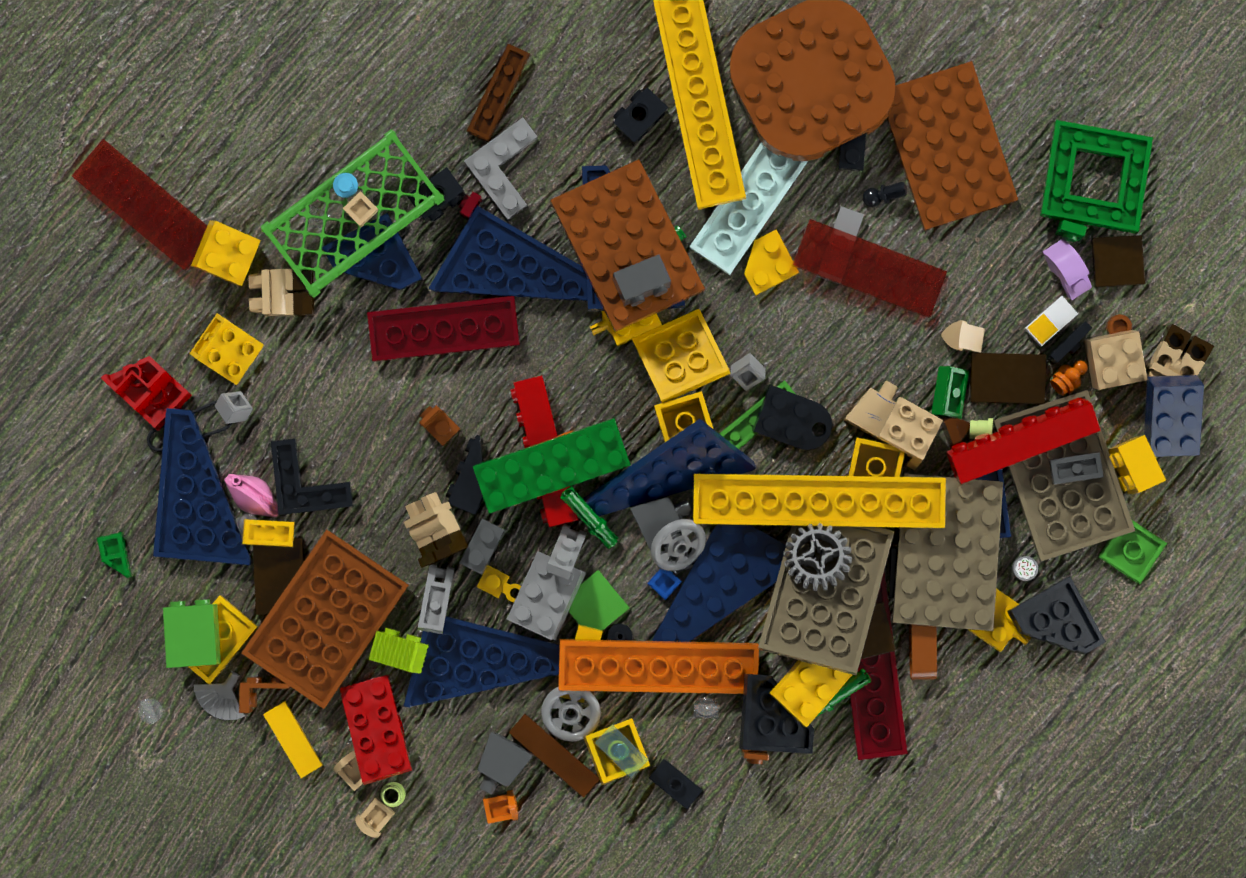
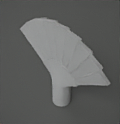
(220, 698)

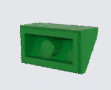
(950, 392)

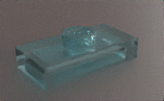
(621, 751)

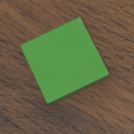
(1133, 552)
(597, 603)

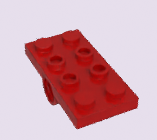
(375, 729)

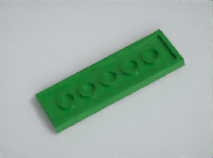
(551, 465)

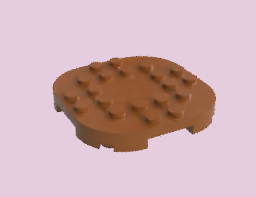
(812, 78)

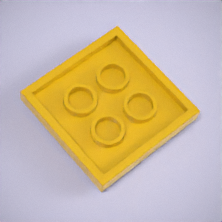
(681, 356)

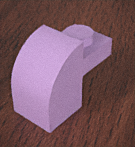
(1069, 267)

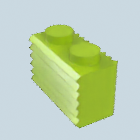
(398, 651)

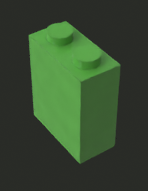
(191, 634)

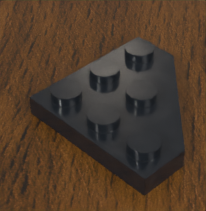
(1058, 618)
(767, 723)

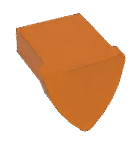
(501, 807)

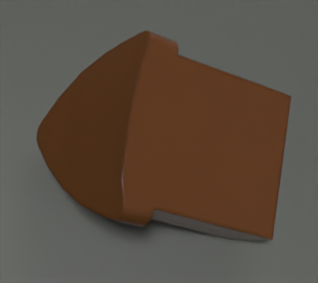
(954, 430)

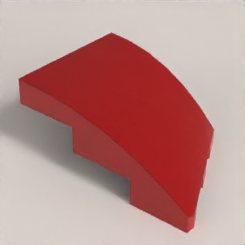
(148, 390)

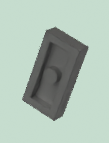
(1076, 468)

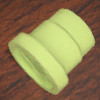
(981, 427)
(396, 786)

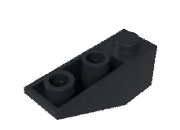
(467, 492)

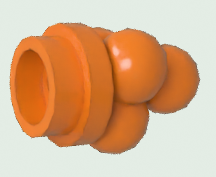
(1068, 378)

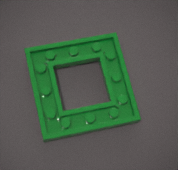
(1130, 147)

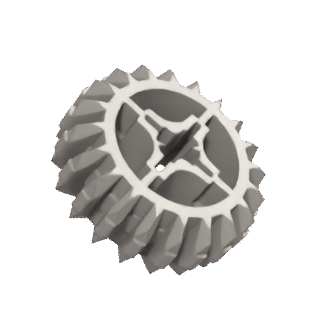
(807, 559)

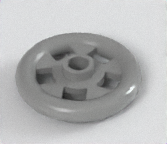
(678, 545)
(578, 732)

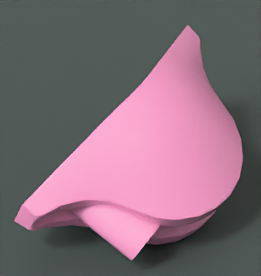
(252, 495)

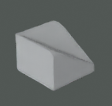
(747, 372)
(233, 407)

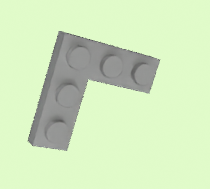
(488, 159)

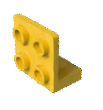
(226, 349)

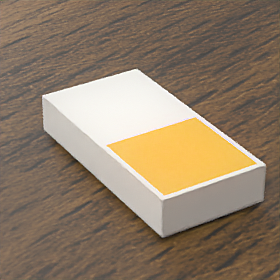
(1051, 321)

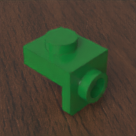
(1071, 231)

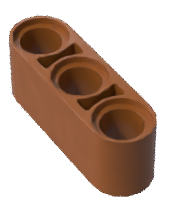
(922, 652)

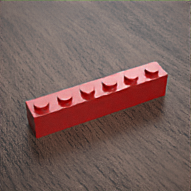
(540, 427)
(1023, 440)

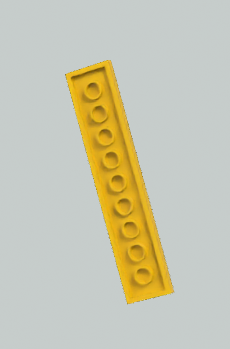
(700, 102)
(819, 499)

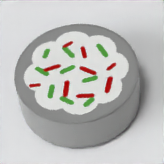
(1025, 568)

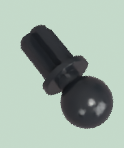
(872, 197)

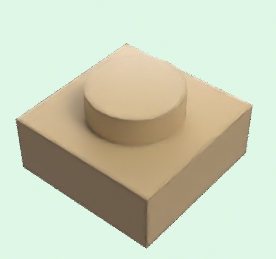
(360, 209)

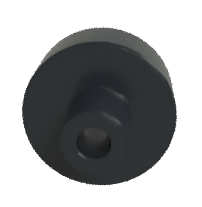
(618, 629)

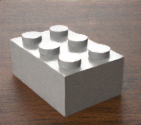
(545, 598)

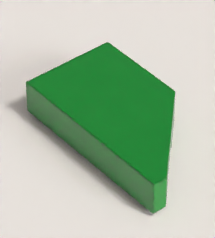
(114, 553)

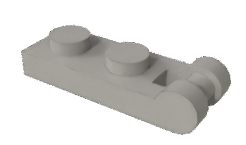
(566, 552)
(435, 599)

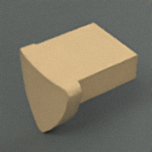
(964, 336)
(349, 770)
(374, 818)

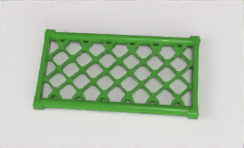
(368, 247)

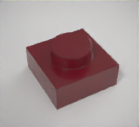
(469, 204)

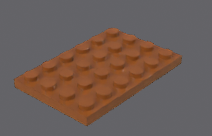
(949, 147)
(621, 224)
(325, 619)

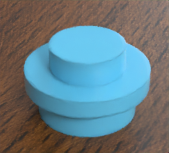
(345, 185)

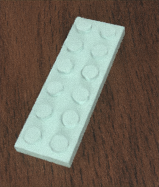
(738, 223)

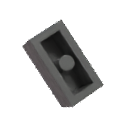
(642, 280)
(482, 546)

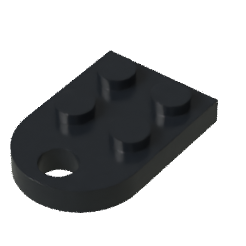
(791, 419)

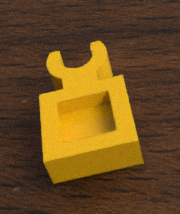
(495, 583)

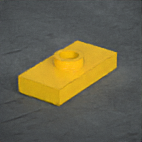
(268, 533)

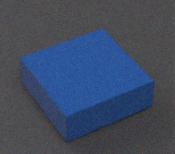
(664, 583)

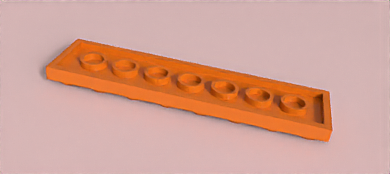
(655, 666)

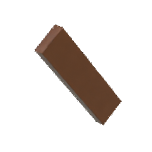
(498, 93)
(554, 755)

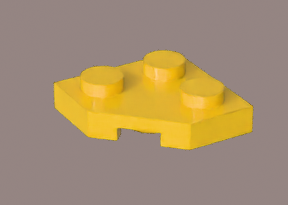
(768, 263)

